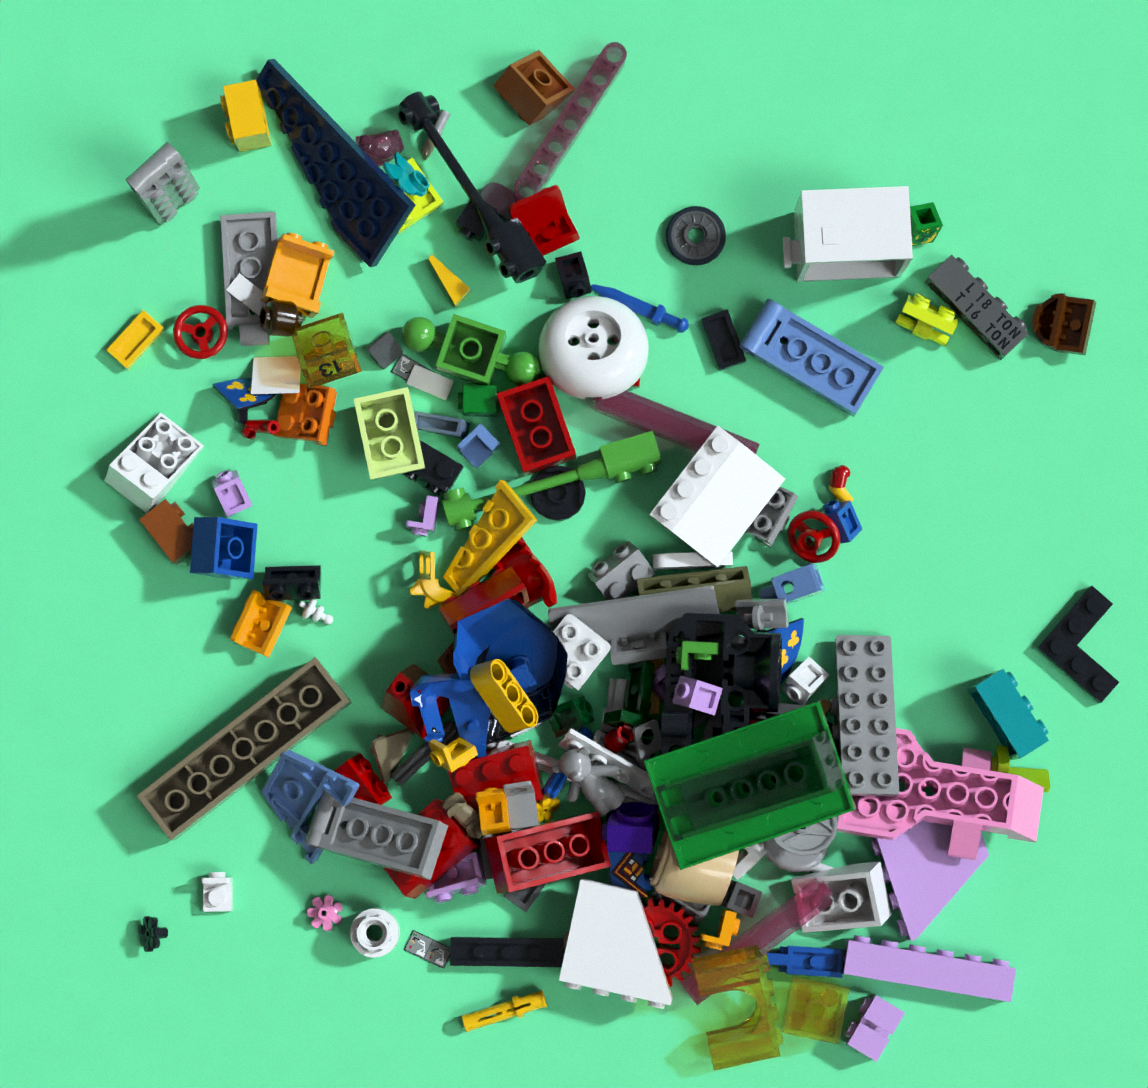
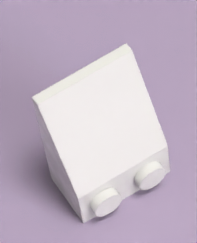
(857, 897)

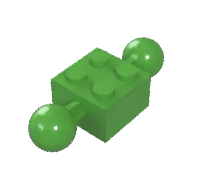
(470, 350)

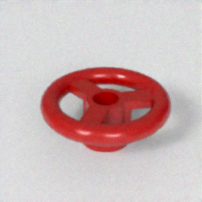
(205, 352)
(804, 546)

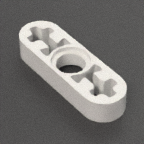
(686, 561)

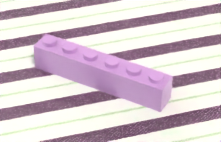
(929, 970)

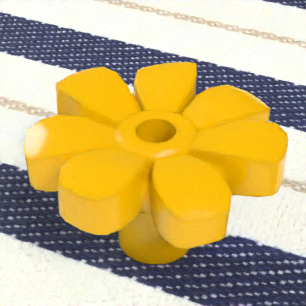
(546, 807)

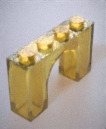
(757, 1036)

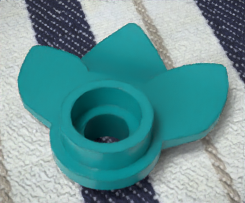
(407, 179)

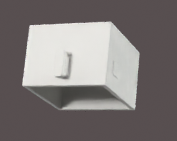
(850, 234)

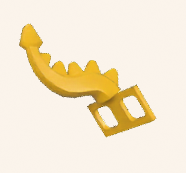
(429, 585)

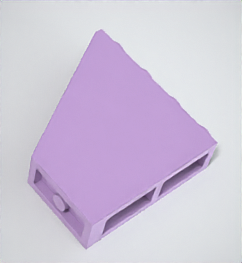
(923, 873)

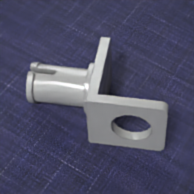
(644, 748)
(521, 805)

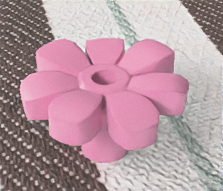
(331, 909)

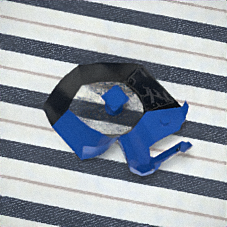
(503, 633)

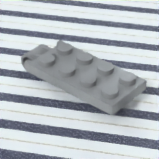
(247, 250)

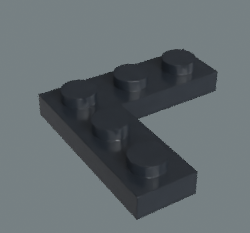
(1062, 647)

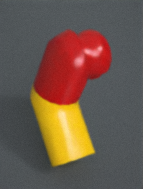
(838, 482)

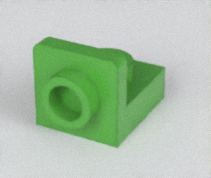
(701, 651)

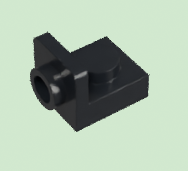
(573, 275)

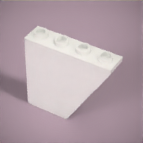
(613, 946)

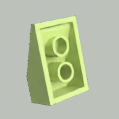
(389, 433)

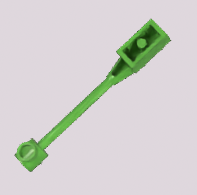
(616, 462)

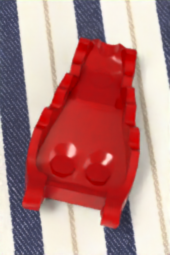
(531, 572)

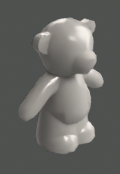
(591, 779)

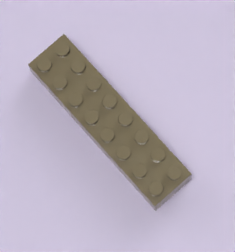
(244, 749)

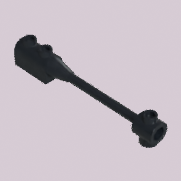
(507, 239)

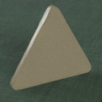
(389, 751)

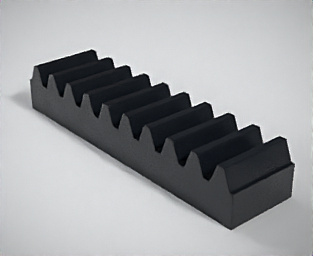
(506, 951)

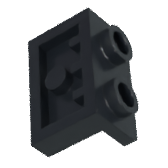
(439, 470)

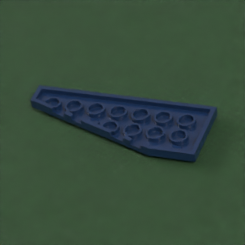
(353, 188)

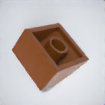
(533, 87)

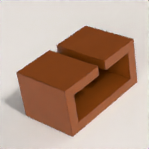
(170, 530)

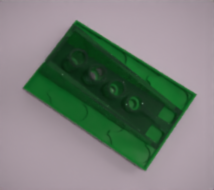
(750, 785)

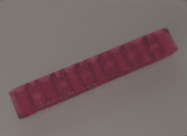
(574, 112)

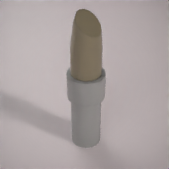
(439, 125)

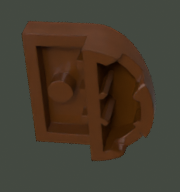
(1064, 323)

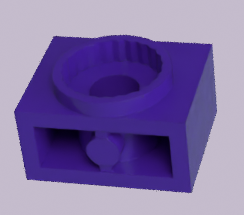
(632, 828)

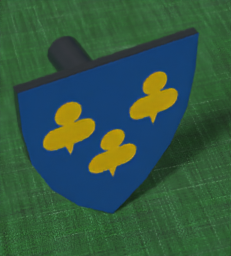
(239, 395)
(790, 644)

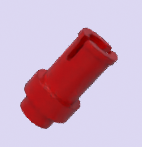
(617, 739)

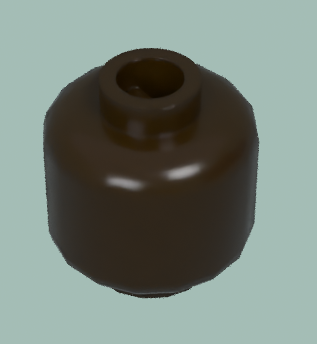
(280, 318)

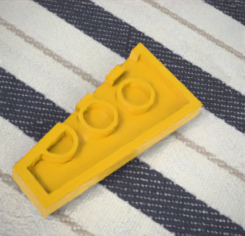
(496, 532)

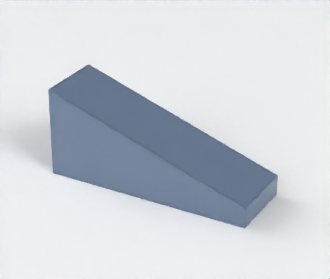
(442, 425)

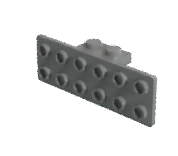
(642, 624)
(866, 714)

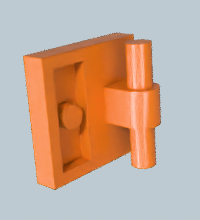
(307, 414)

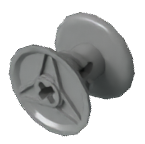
(801, 848)

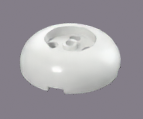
(609, 367)

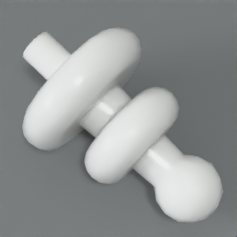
(310, 609)

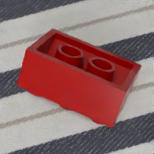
(500, 587)

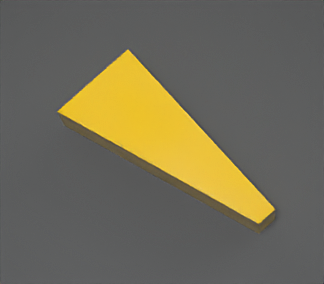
(453, 285)

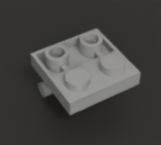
(773, 517)

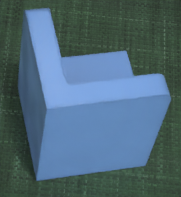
(478, 446)

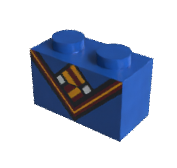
(628, 871)

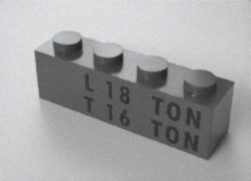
(977, 307)

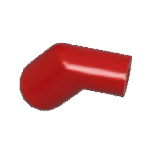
(265, 426)

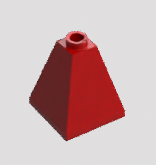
(399, 705)

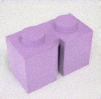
(873, 1027)

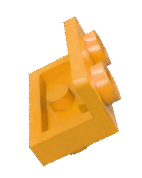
(260, 623)
(727, 927)

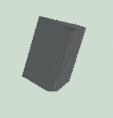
(385, 350)

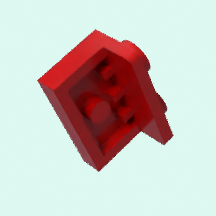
(371, 787)

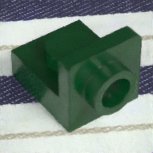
(571, 716)

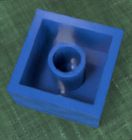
(223, 548)

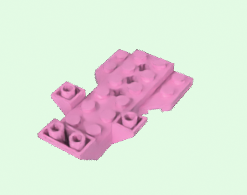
(965, 798)

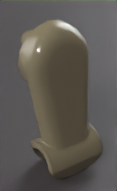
(463, 814)

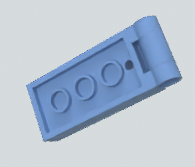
(811, 357)

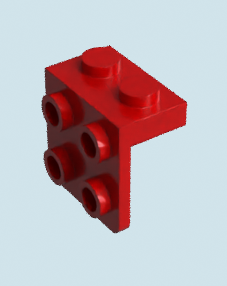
(545, 219)

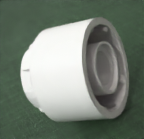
(360, 937)

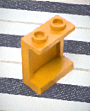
(297, 273)

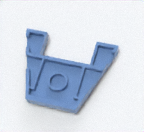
(295, 792)

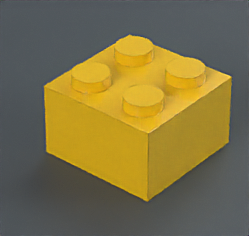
(247, 116)

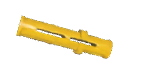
(472, 1021)

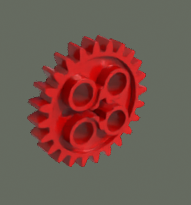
(661, 916)

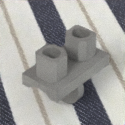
(763, 613)

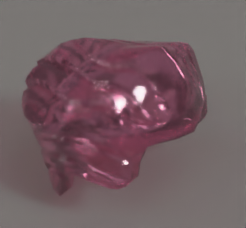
(381, 146)

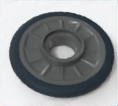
(695, 218)

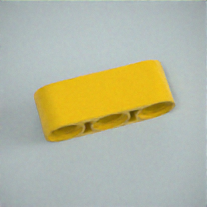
(504, 695)

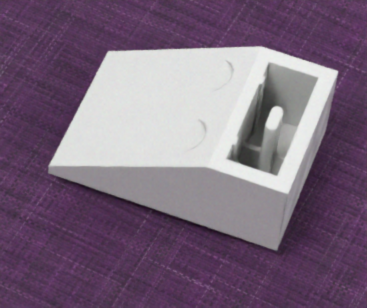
(153, 463)

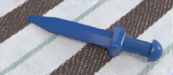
(656, 314)

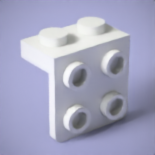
(584, 650)

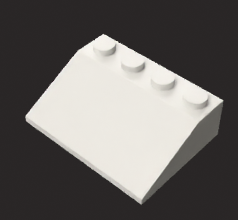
(717, 496)

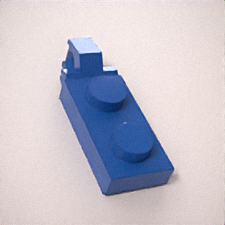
(808, 961)

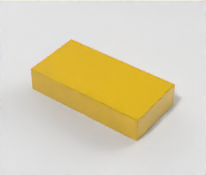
(135, 339)

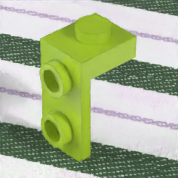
(1001, 763)

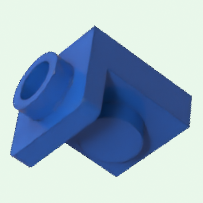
(844, 517)

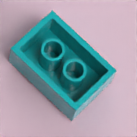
(1009, 714)

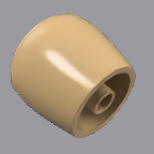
(698, 884)

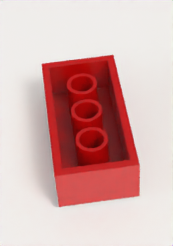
(547, 852)

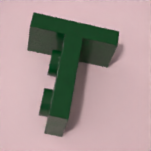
(636, 700)

